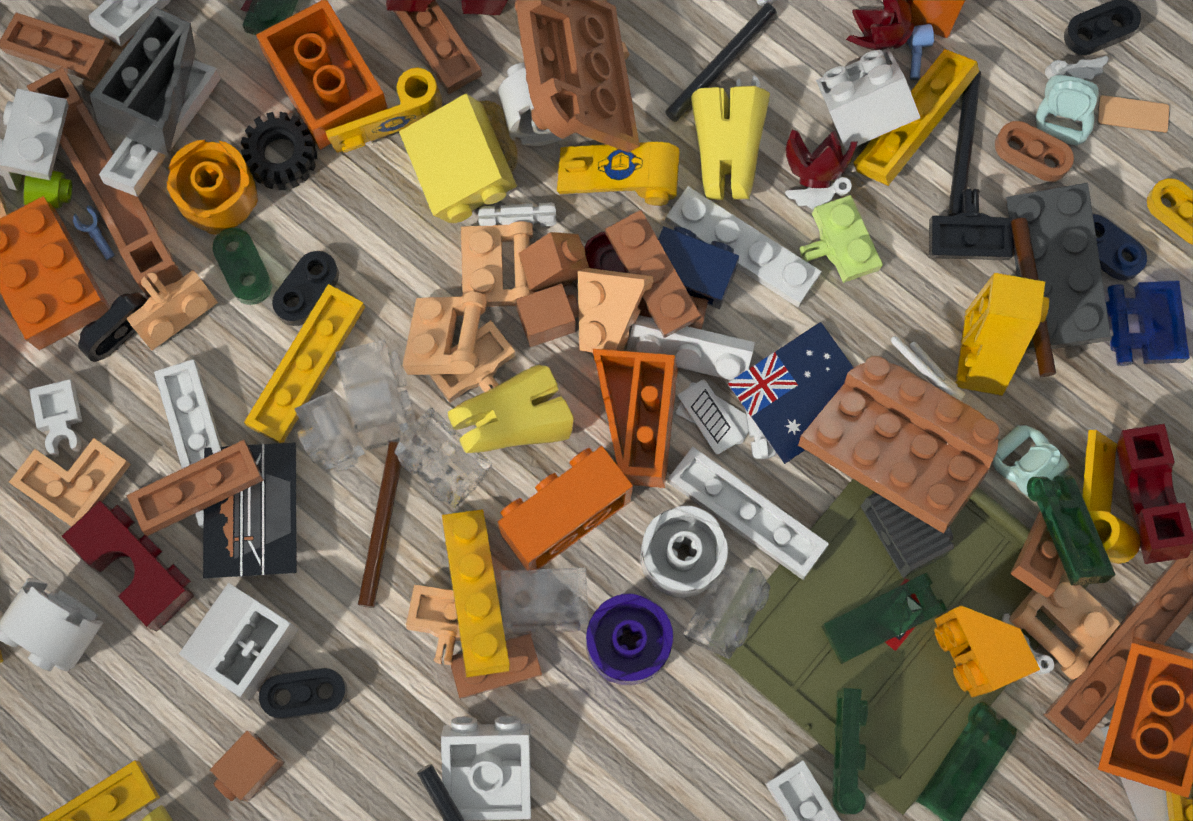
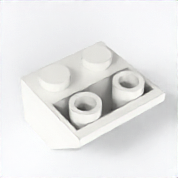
(868, 97)
(238, 642)

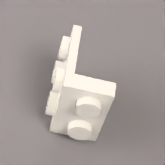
(31, 136)

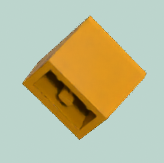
(984, 650)

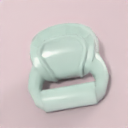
(1071, 99)
(1041, 459)

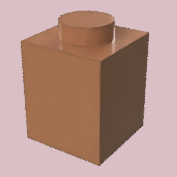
(553, 260)
(547, 314)
(245, 767)

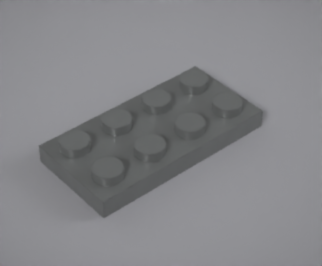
(1066, 261)

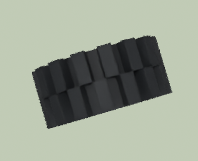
(272, 130)

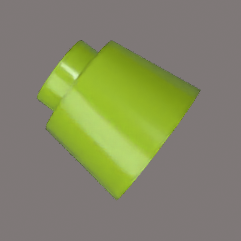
(56, 190)

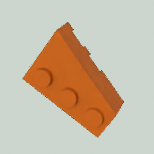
(639, 410)

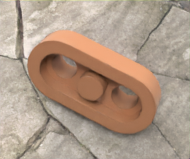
(1034, 148)

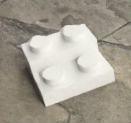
(488, 768)

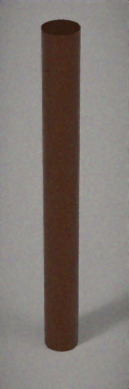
(1028, 270)
(380, 528)

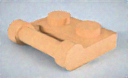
(484, 264)
(433, 335)
(1076, 615)

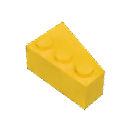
(999, 331)

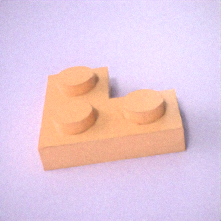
(73, 491)

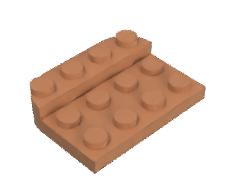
(577, 70)
(905, 440)

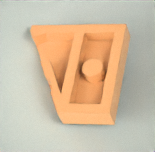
(608, 307)

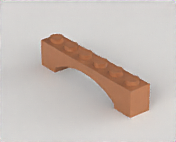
(122, 212)

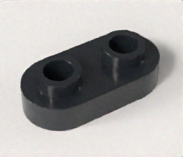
(1099, 29)
(304, 286)
(111, 330)
(304, 693)

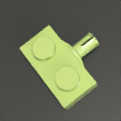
(843, 240)

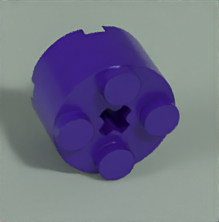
(641, 618)

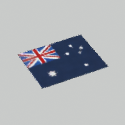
(792, 388)

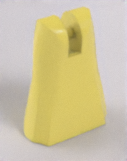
(729, 137)
(514, 413)

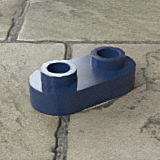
(1110, 248)

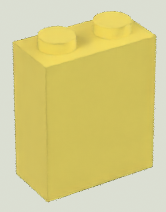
(458, 159)

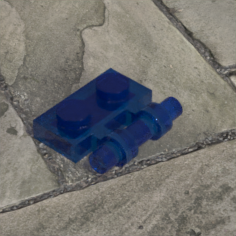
(1159, 319)

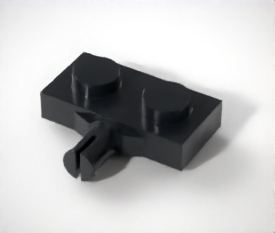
(970, 233)

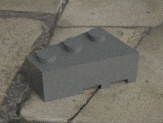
(148, 82)

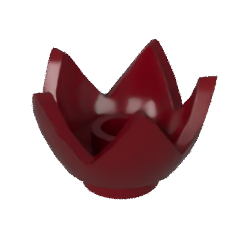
(884, 26)
(821, 165)

